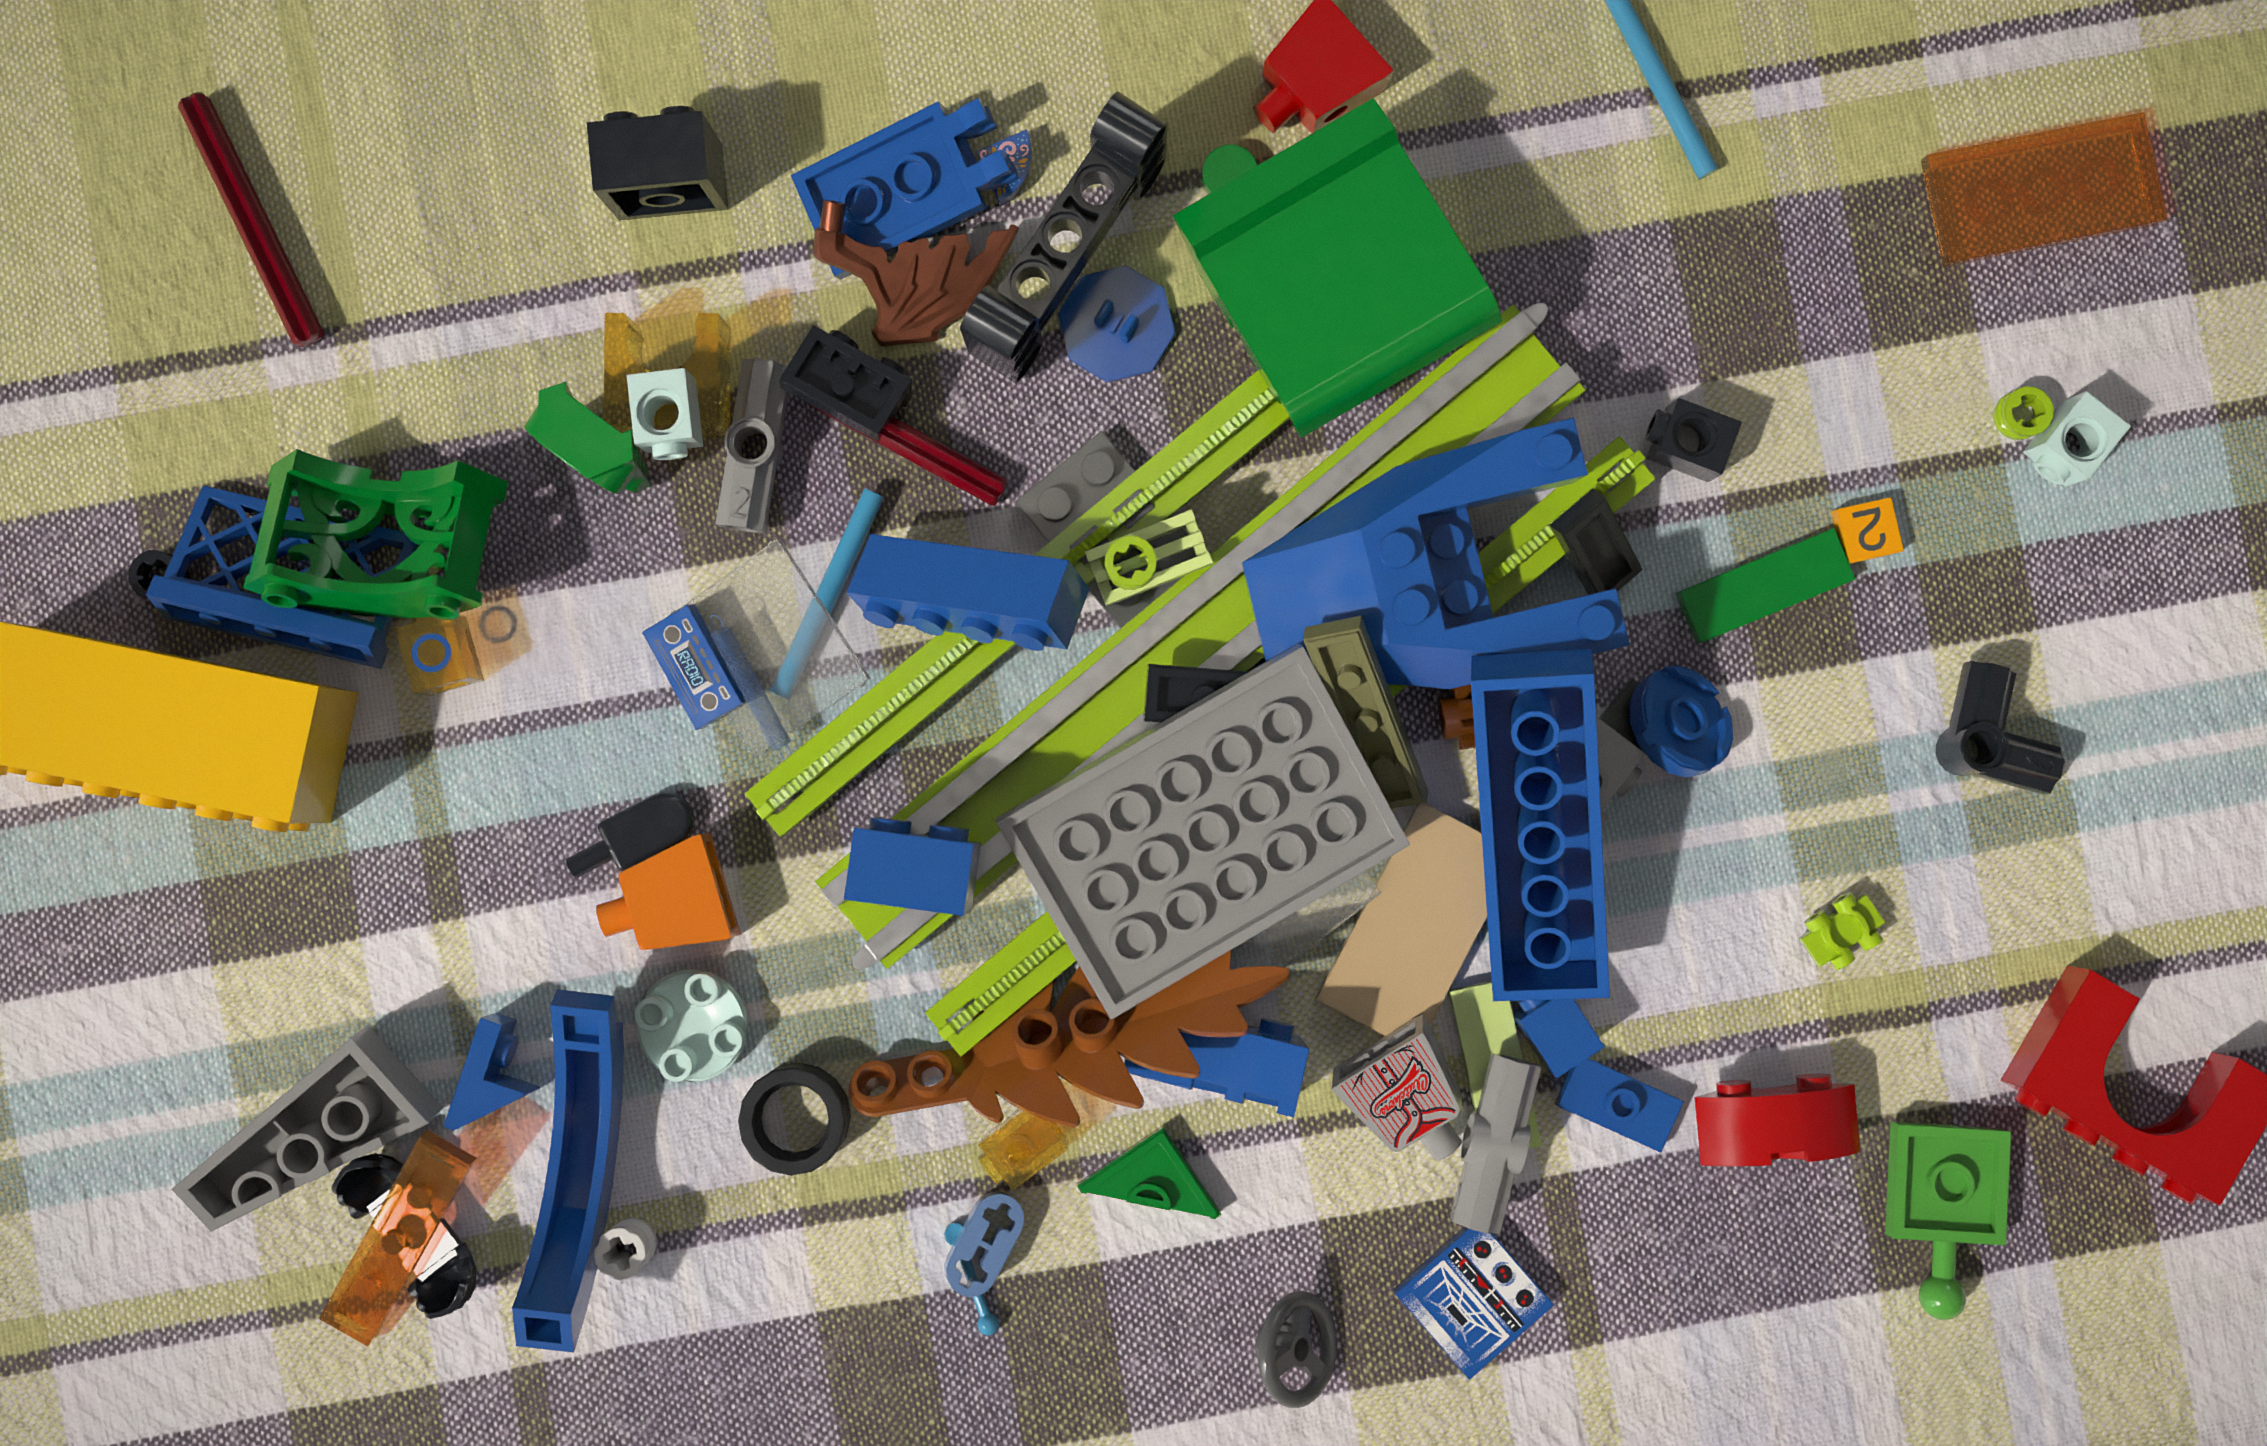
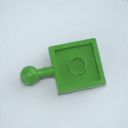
(1948, 1190)

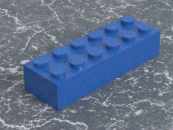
(1541, 824)

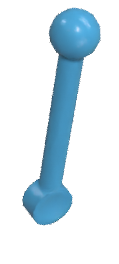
(987, 1323)

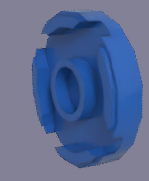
(1680, 721)

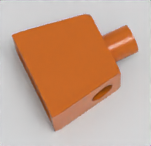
(673, 898)

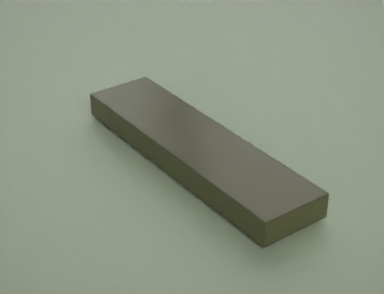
(1362, 696)

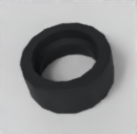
(759, 1144)

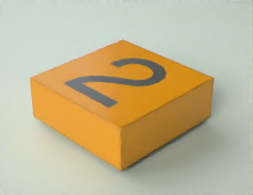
(1868, 530)

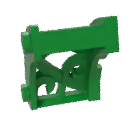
(459, 514)

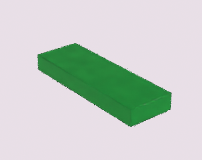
(1765, 586)

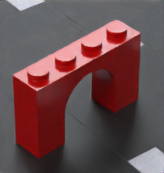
(2063, 1072)

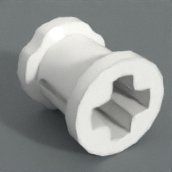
(623, 1264)

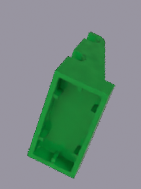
(1337, 268)

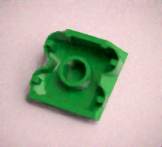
(587, 441)

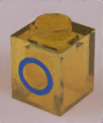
(439, 654)

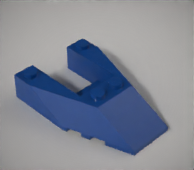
(1413, 570)

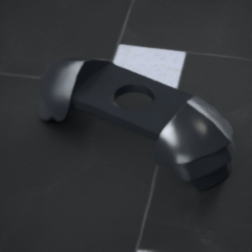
(447, 1266)

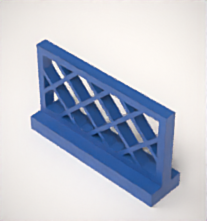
(246, 614)

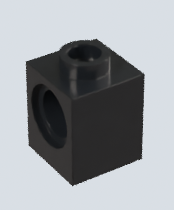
(1715, 434)

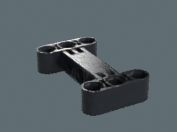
(1126, 158)

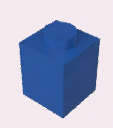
(1557, 1033)

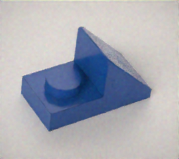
(481, 1083)

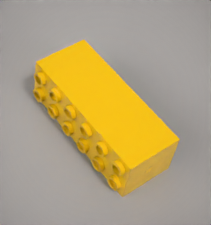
(170, 729)

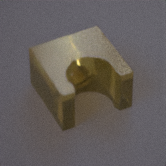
(707, 364)

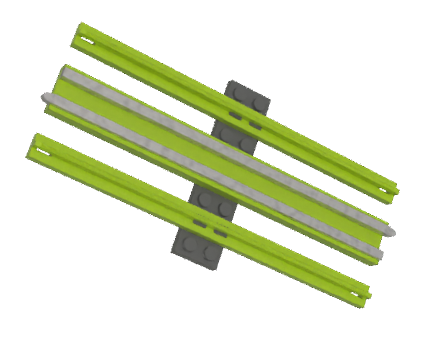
(1199, 620)

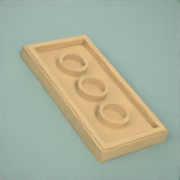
(1415, 931)

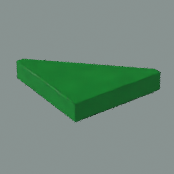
(1152, 1176)

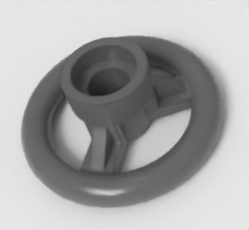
(1289, 1345)

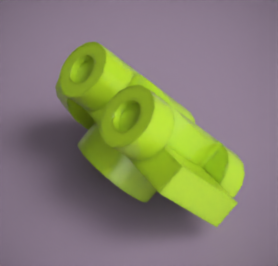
(1834, 933)

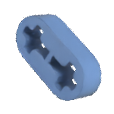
(995, 1250)

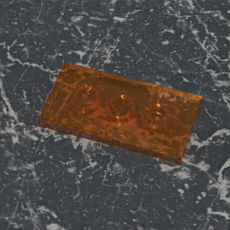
(2043, 189)

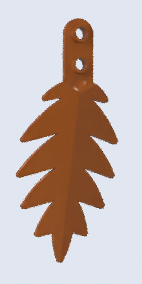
(1075, 1042)

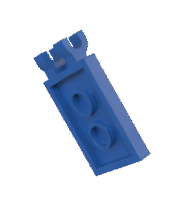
(908, 177)

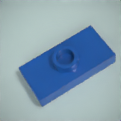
(1619, 1103)

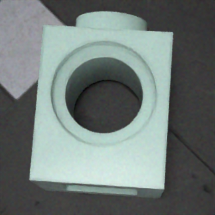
(654, 390)
(2096, 430)

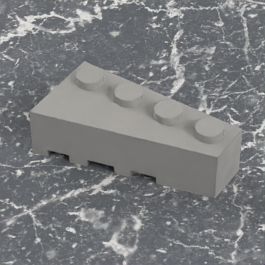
(325, 1120)

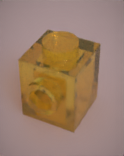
(1020, 1148)

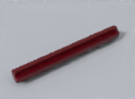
(250, 219)

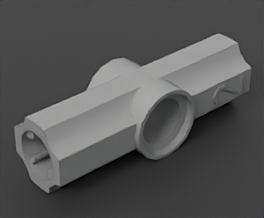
(750, 482)
(1495, 1143)

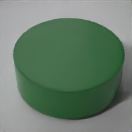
(1225, 165)

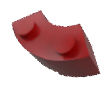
(1788, 1122)

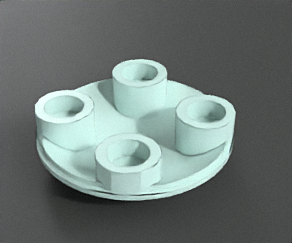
(691, 1025)

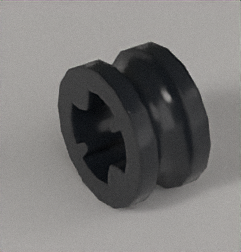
(141, 568)

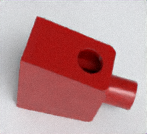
(1320, 70)

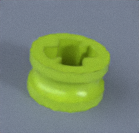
(2033, 397)
(1121, 547)

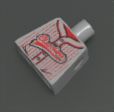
(1403, 1090)

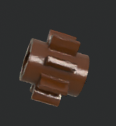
(1457, 717)

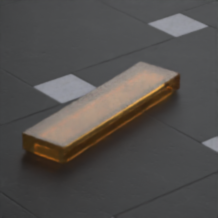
(397, 1237)

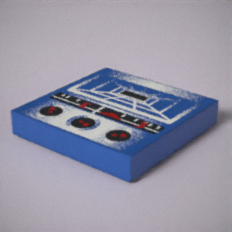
(1473, 1299)

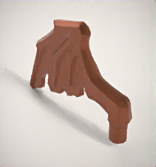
(921, 285)

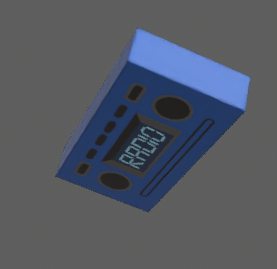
(694, 666)

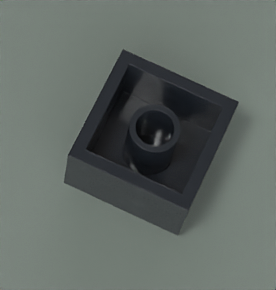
(657, 164)

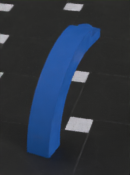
(579, 1172)

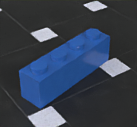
(969, 592)

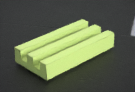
(1149, 533)

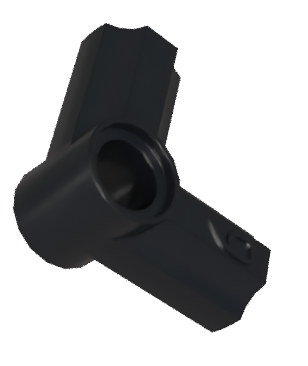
(2002, 757)

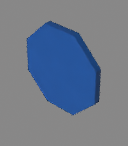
(1116, 324)

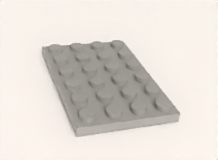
(1203, 831)

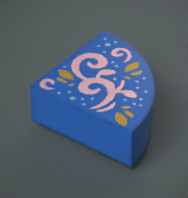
(1020, 151)

